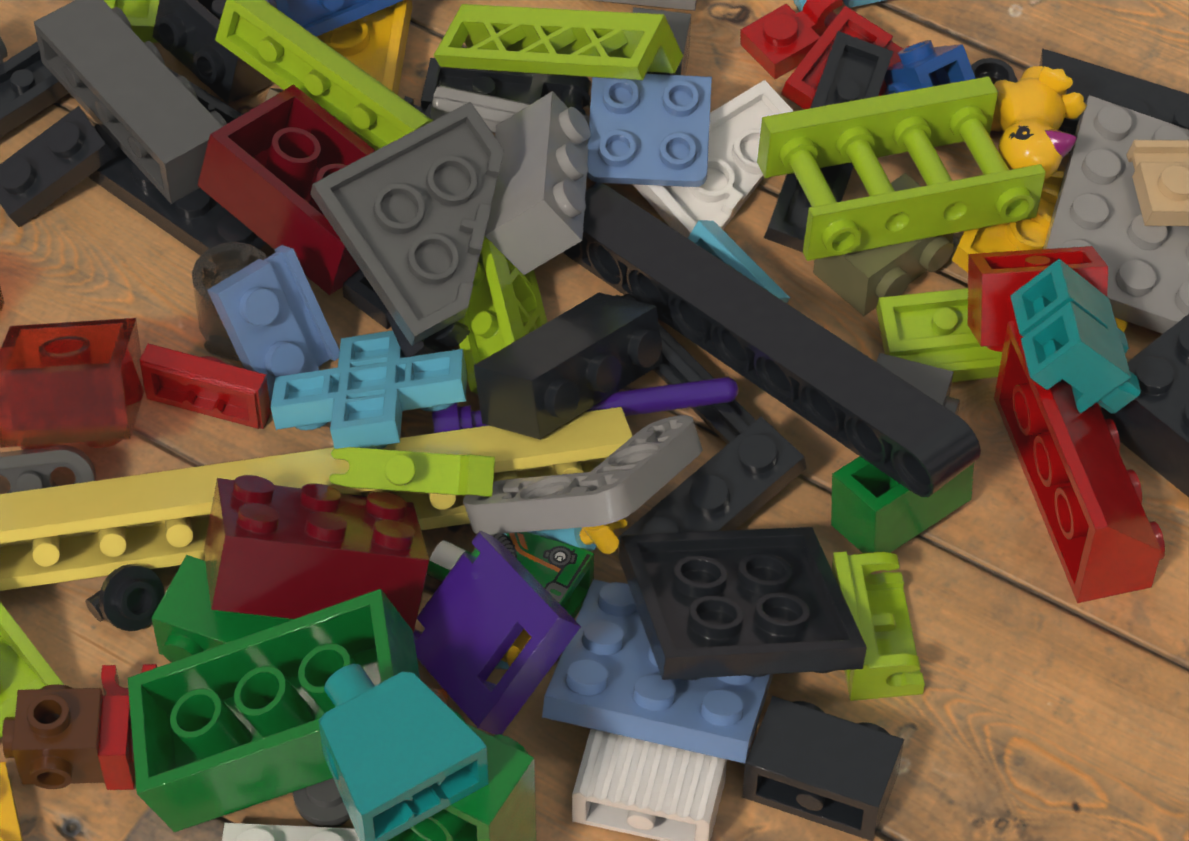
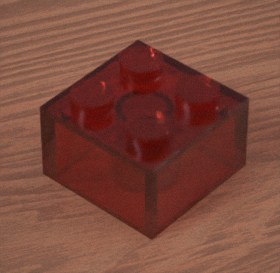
(70, 383)

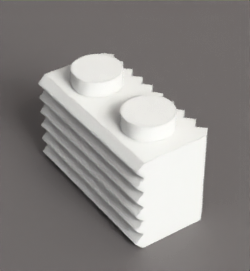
(647, 788)

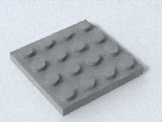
(1102, 210)

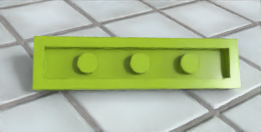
(559, 42)
(295, 56)
(500, 308)

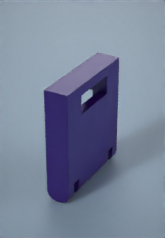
(475, 623)

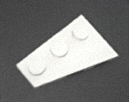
(731, 164)

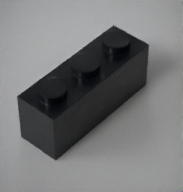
(568, 365)

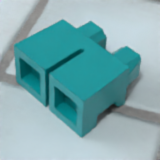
(1074, 338)

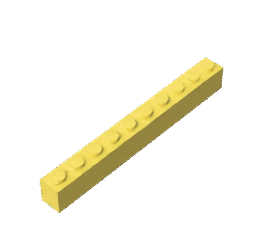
(166, 514)

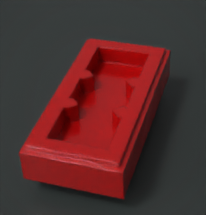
(205, 386)

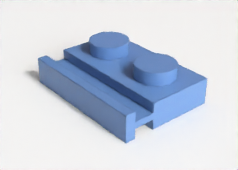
(274, 317)

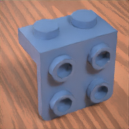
(650, 130)

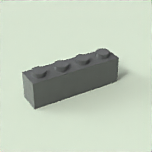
(129, 92)

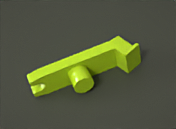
(415, 471)

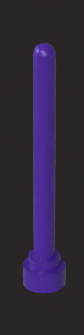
(632, 402)

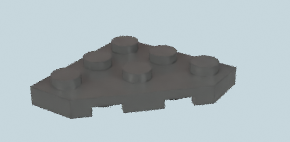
(419, 217)

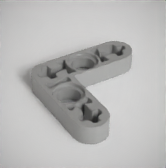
(593, 497)

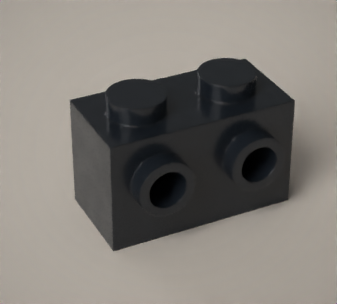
(189, 34)

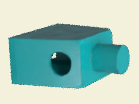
(396, 751)

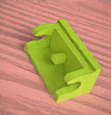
(884, 623)

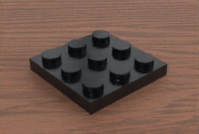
(740, 603)

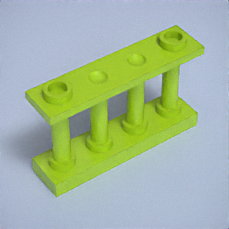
(893, 125)

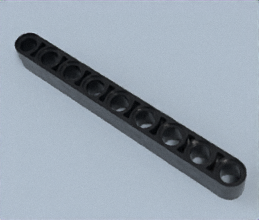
(774, 345)

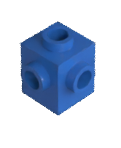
(928, 66)

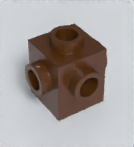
(55, 736)

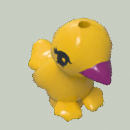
(1031, 116)

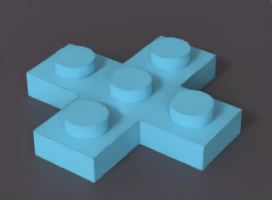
(369, 391)

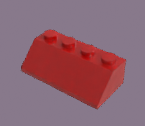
(1078, 482)

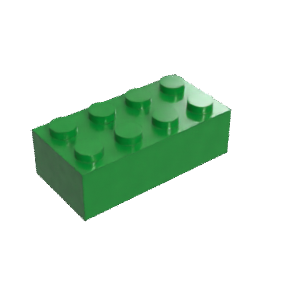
(246, 713)

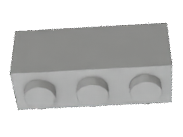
(540, 183)

